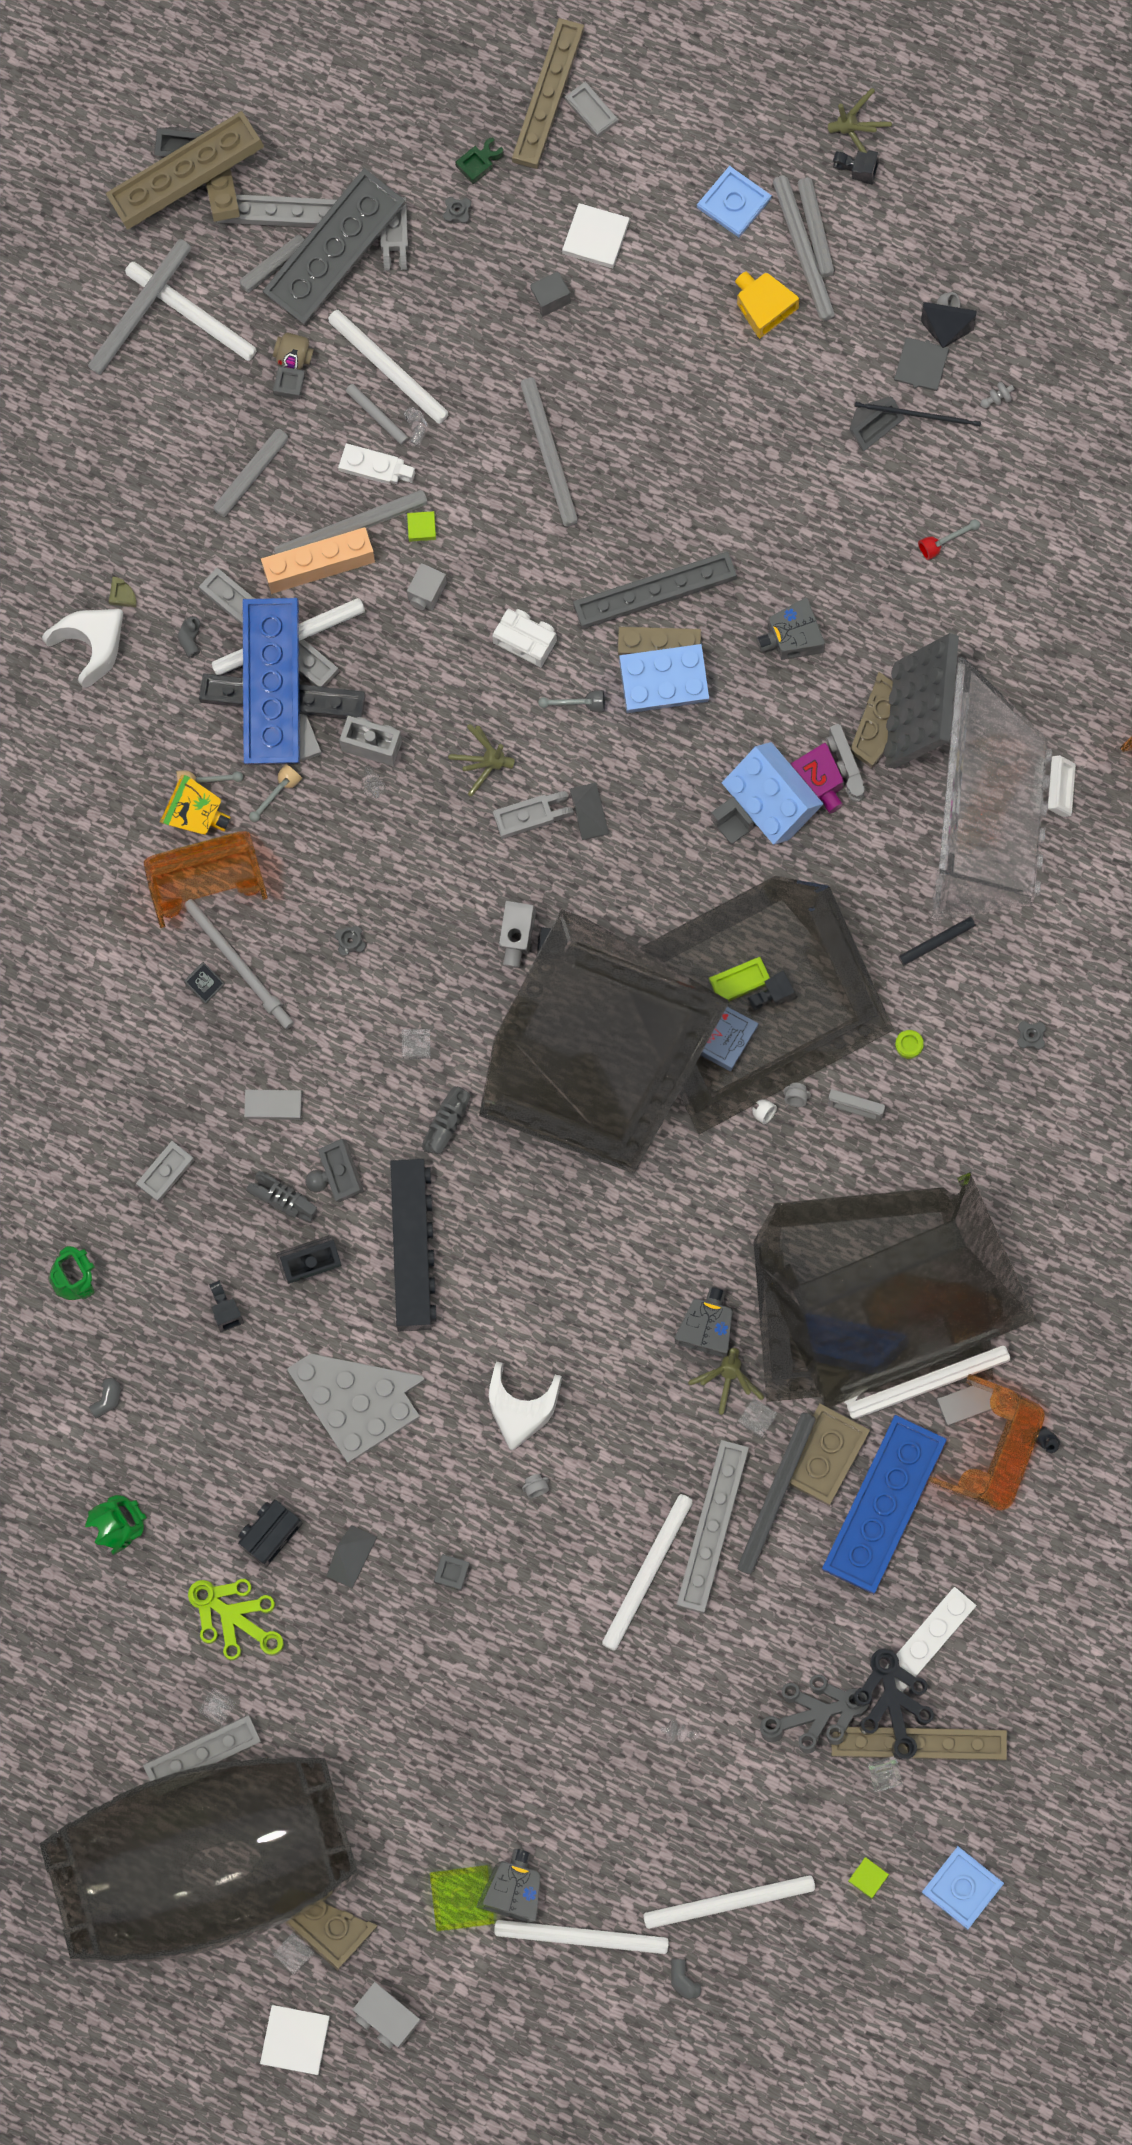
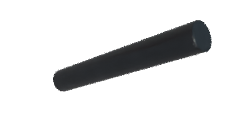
(937, 941)

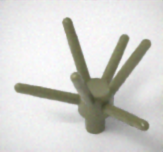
(848, 122)
(492, 758)
(730, 1370)

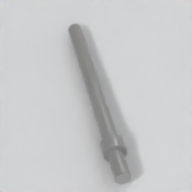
(271, 1003)

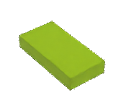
(740, 979)

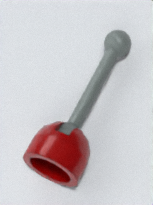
(931, 546)

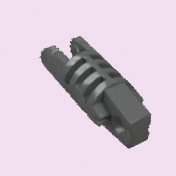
(446, 1120)
(282, 1197)

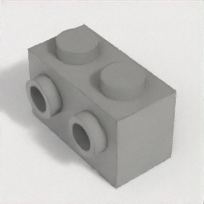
(370, 740)
(385, 2015)

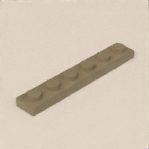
(548, 93)
(931, 1744)

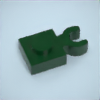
(478, 163)

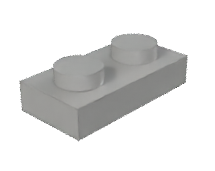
(165, 1171)

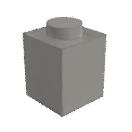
(426, 587)

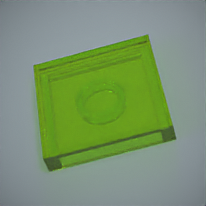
(456, 1898)

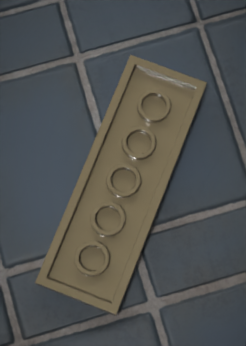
(184, 170)

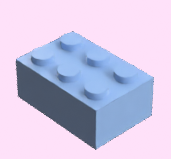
(663, 678)
(772, 793)

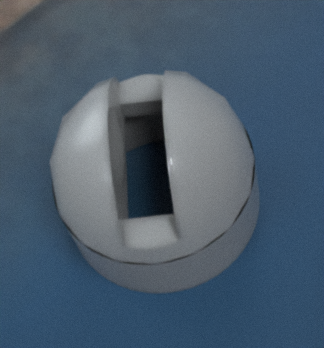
(949, 299)

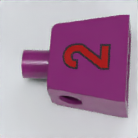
(821, 775)

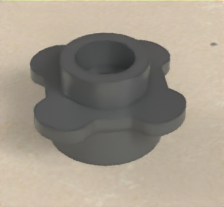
(457, 217)
(349, 933)
(1035, 1042)

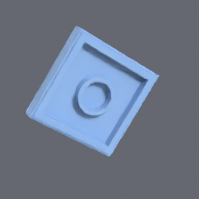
(734, 201)
(962, 1887)

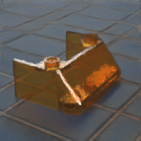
(203, 871)
(1001, 1482)

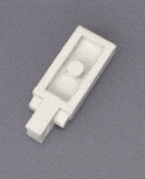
(374, 465)

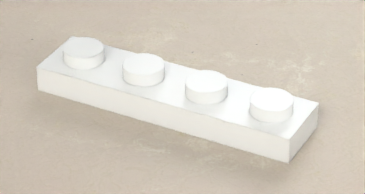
(933, 1633)

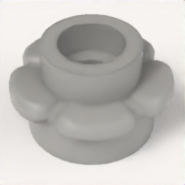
(796, 1095)
(535, 1486)

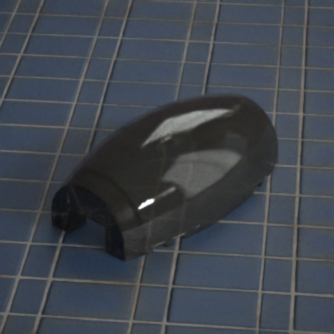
(198, 1860)

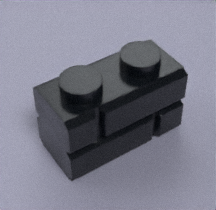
(308, 1259)
(269, 1532)

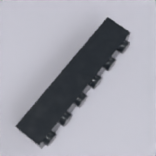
(411, 1246)

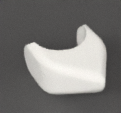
(99, 630)
(517, 1417)

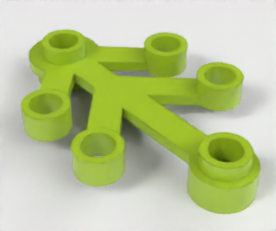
(232, 1616)

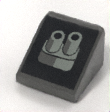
(203, 983)

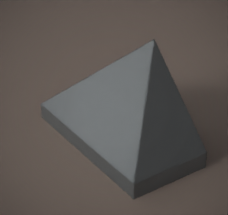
(172, 138)
(872, 424)
(589, 811)
(350, 1556)

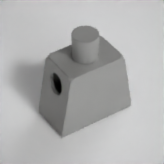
(516, 919)

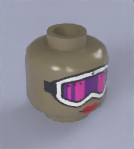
(292, 351)

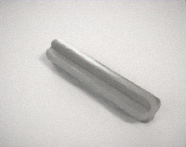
(270, 265)

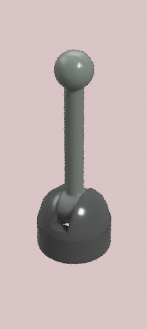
(594, 701)

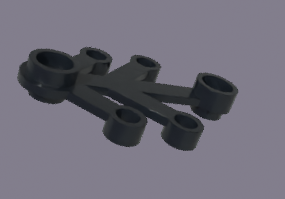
(892, 1699)

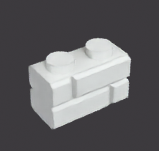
(525, 637)

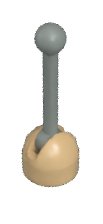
(236, 776)
(288, 779)

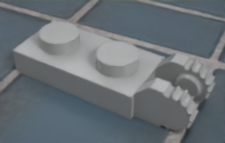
(396, 239)
(846, 764)
(530, 814)

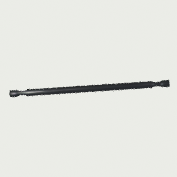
(917, 414)

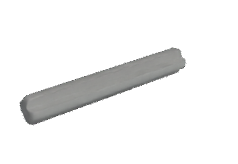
(815, 227)
(250, 472)

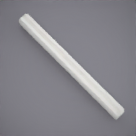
(195, 314)
(388, 366)
(306, 629)
(928, 1382)
(647, 1572)
(729, 1902)
(581, 1936)

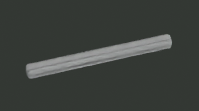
(803, 248)
(139, 306)
(549, 452)
(365, 519)

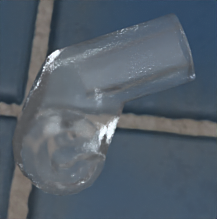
(418, 425)

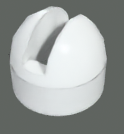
(764, 1111)

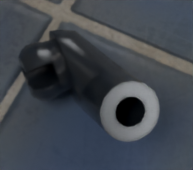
(1048, 1440)

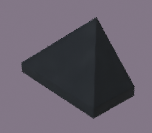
(947, 322)

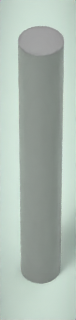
(377, 414)

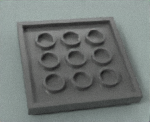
(921, 701)

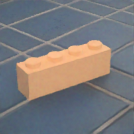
(318, 560)

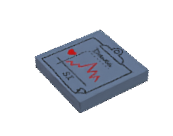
(729, 1039)

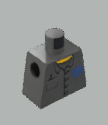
(793, 632)
(707, 1325)
(512, 1889)

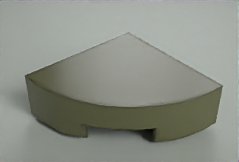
(121, 593)

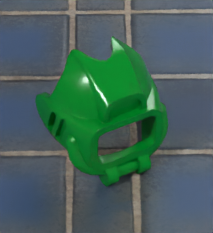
(60, 1282)
(112, 1525)

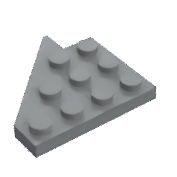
(356, 1401)

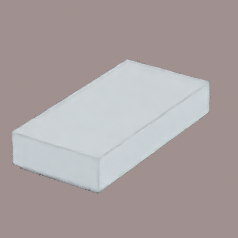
(1061, 786)

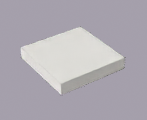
(595, 235)
(295, 2040)

